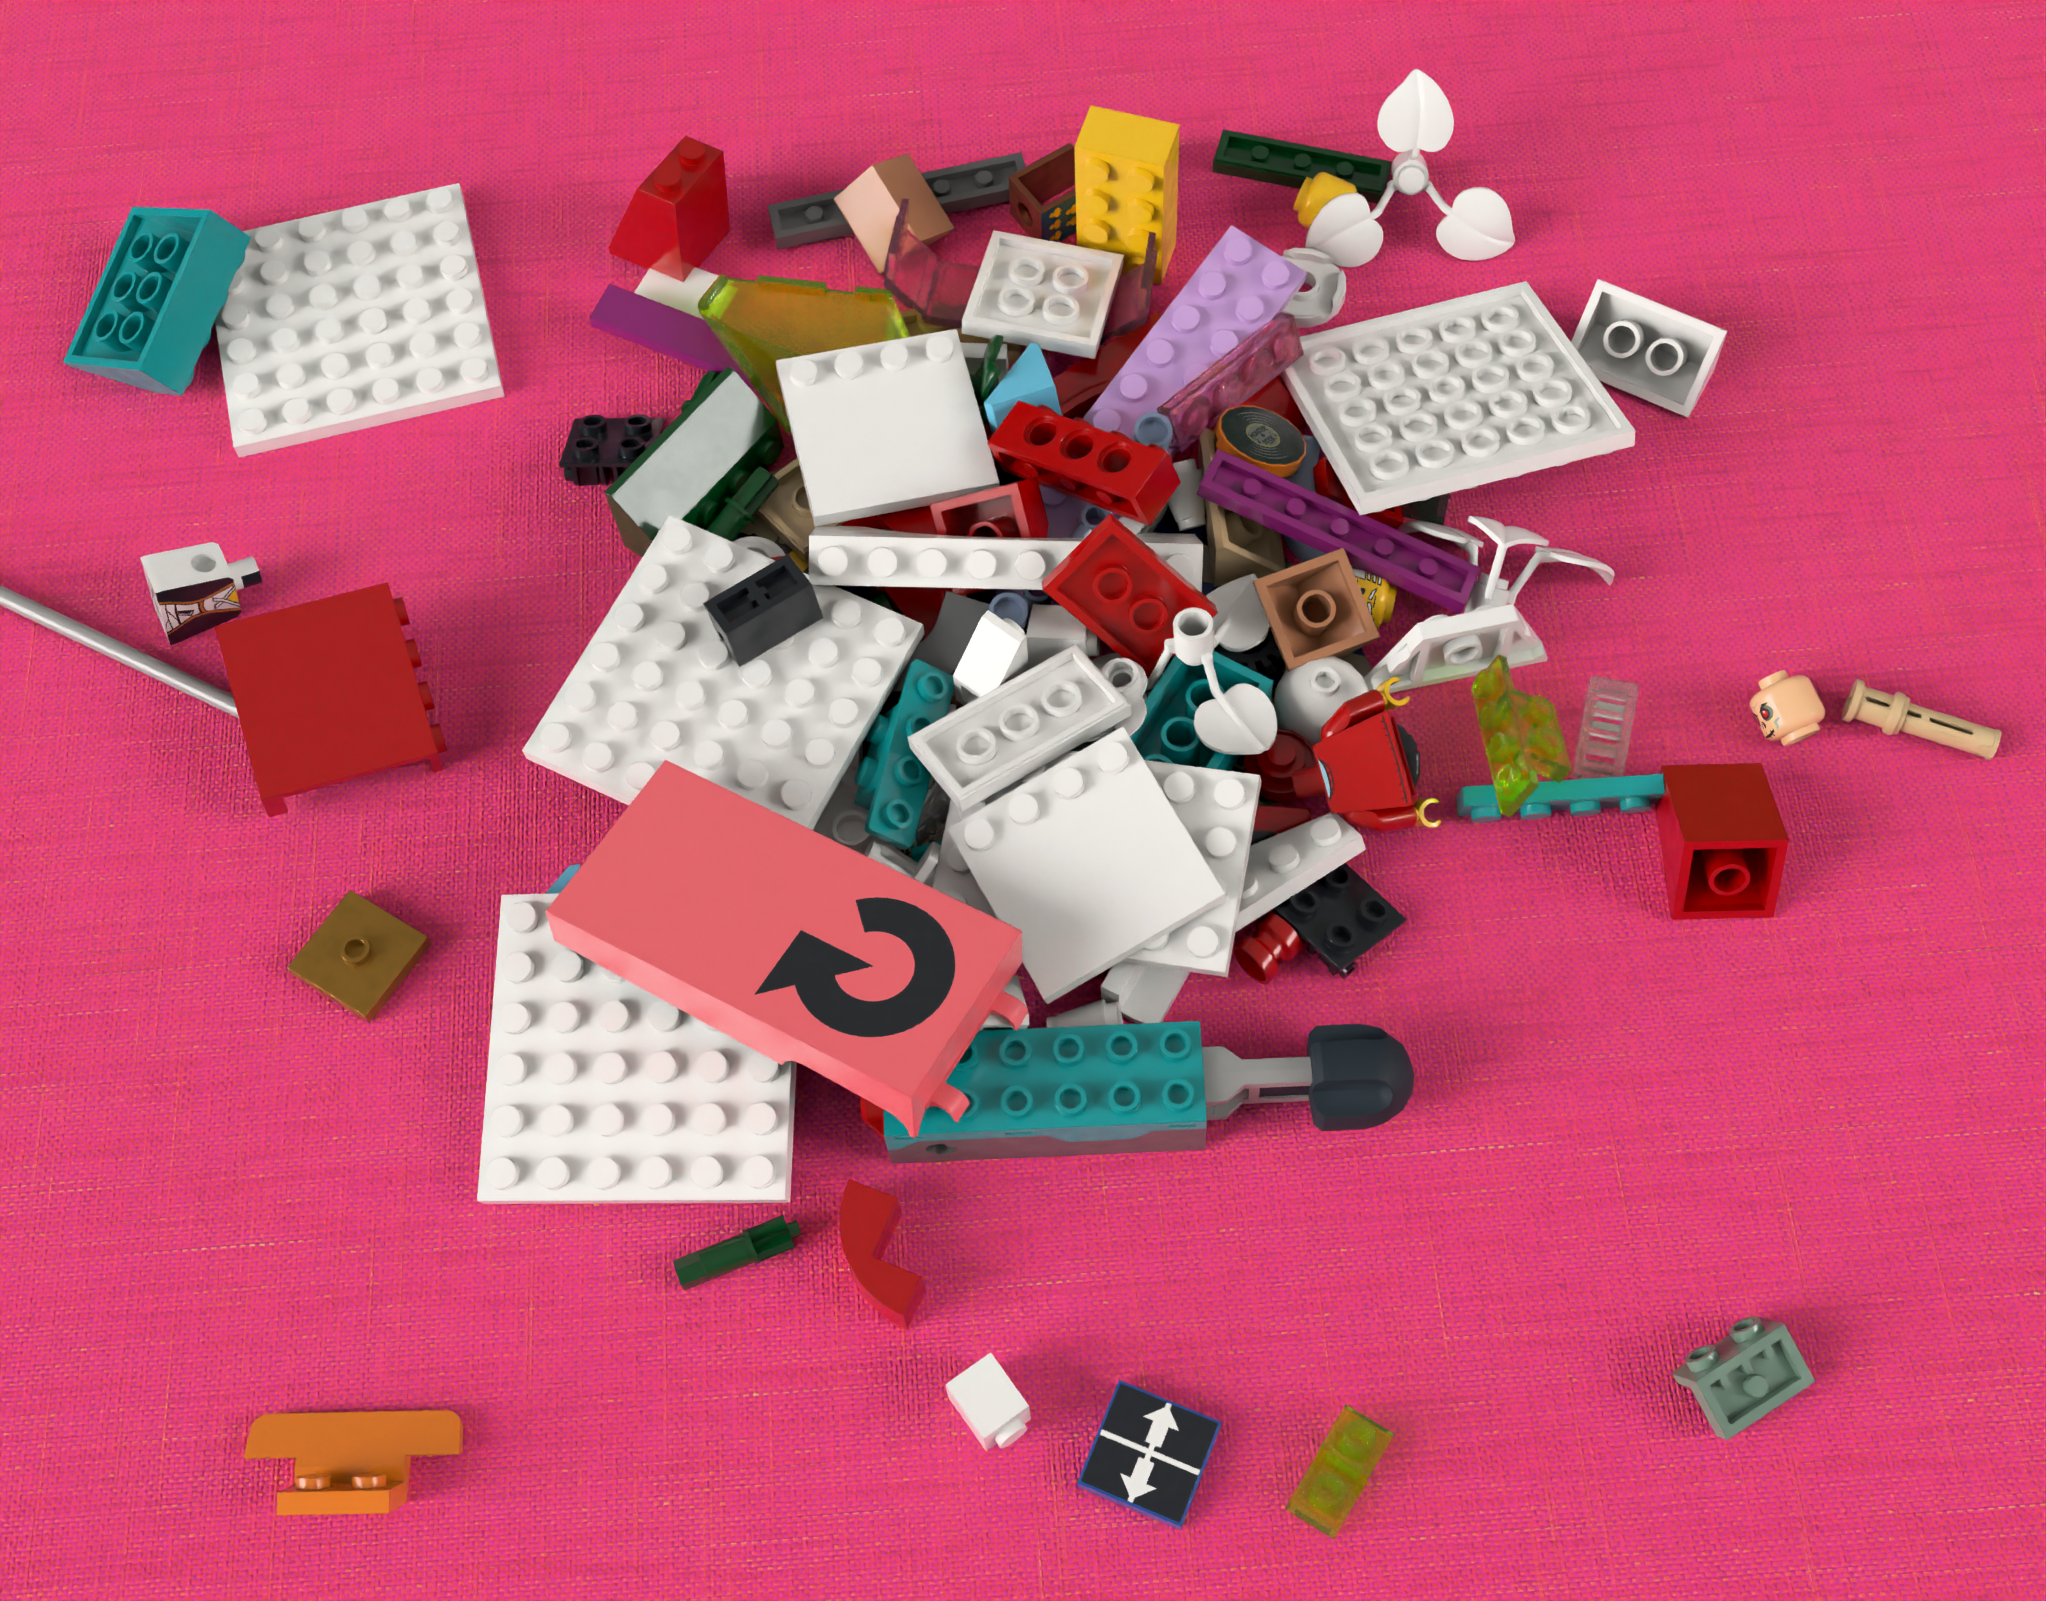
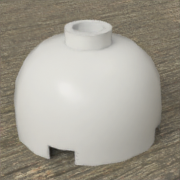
(1313, 694)

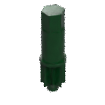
(736, 1252)

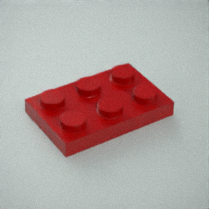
(1123, 592)

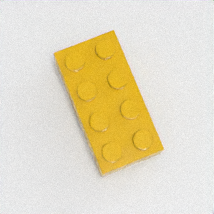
(1127, 186)

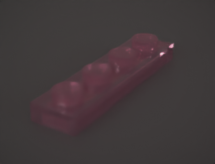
(1232, 379)

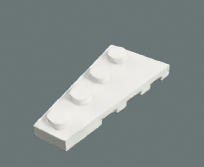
(1293, 862)

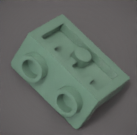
(1745, 1374)

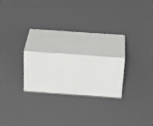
(1647, 347)

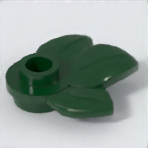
(987, 375)

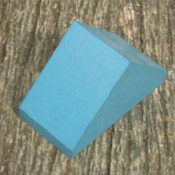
(1026, 381)

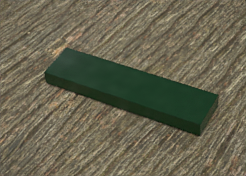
(1291, 163)

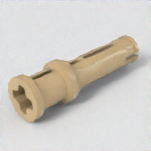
(1897, 714)

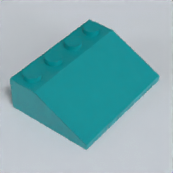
(158, 298)

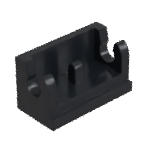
(764, 610)

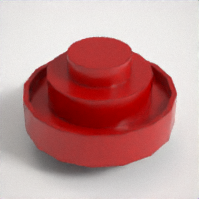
(1276, 765)

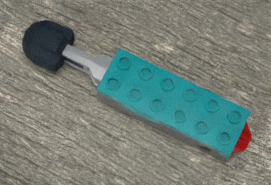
(1140, 1090)

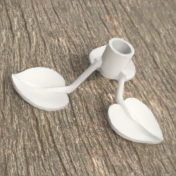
(1412, 120)
(1492, 588)
(1242, 717)

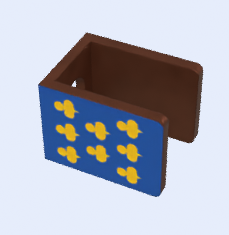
(1039, 183)

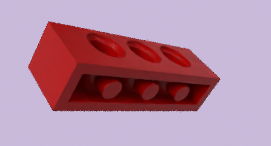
(1085, 461)

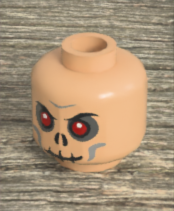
(1787, 708)

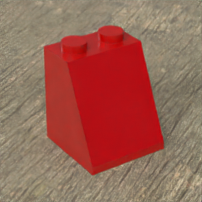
(676, 212)
(1720, 841)

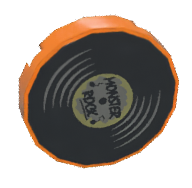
(1261, 439)

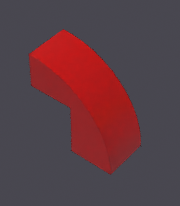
(866, 1228)

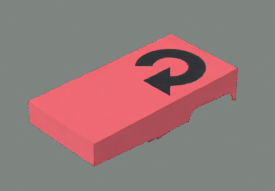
(791, 942)

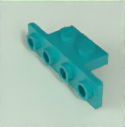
(891, 775)

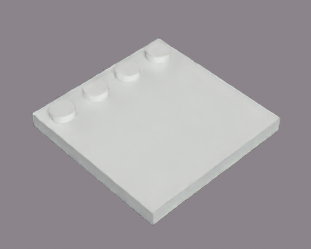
(885, 426)
(1086, 864)

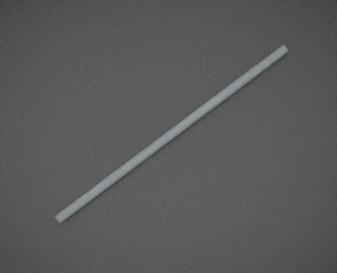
(118, 651)

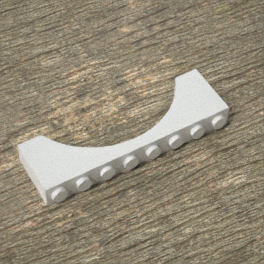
(943, 561)

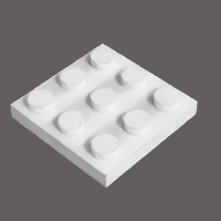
(1043, 294)

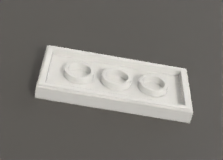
(1019, 727)

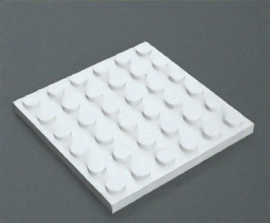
(355, 322)
(1451, 398)
(669, 689)
(618, 1091)

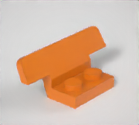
(351, 1457)

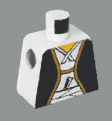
(196, 588)

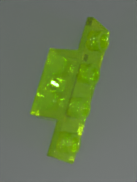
(1518, 736)

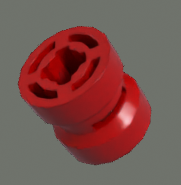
(1270, 946)

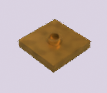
(359, 956)

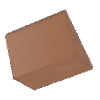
(875, 200)
(1316, 610)

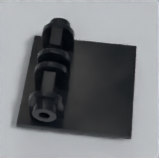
(606, 444)
(1340, 918)

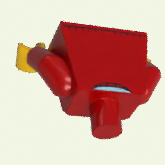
(1365, 766)

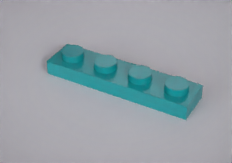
(1579, 796)

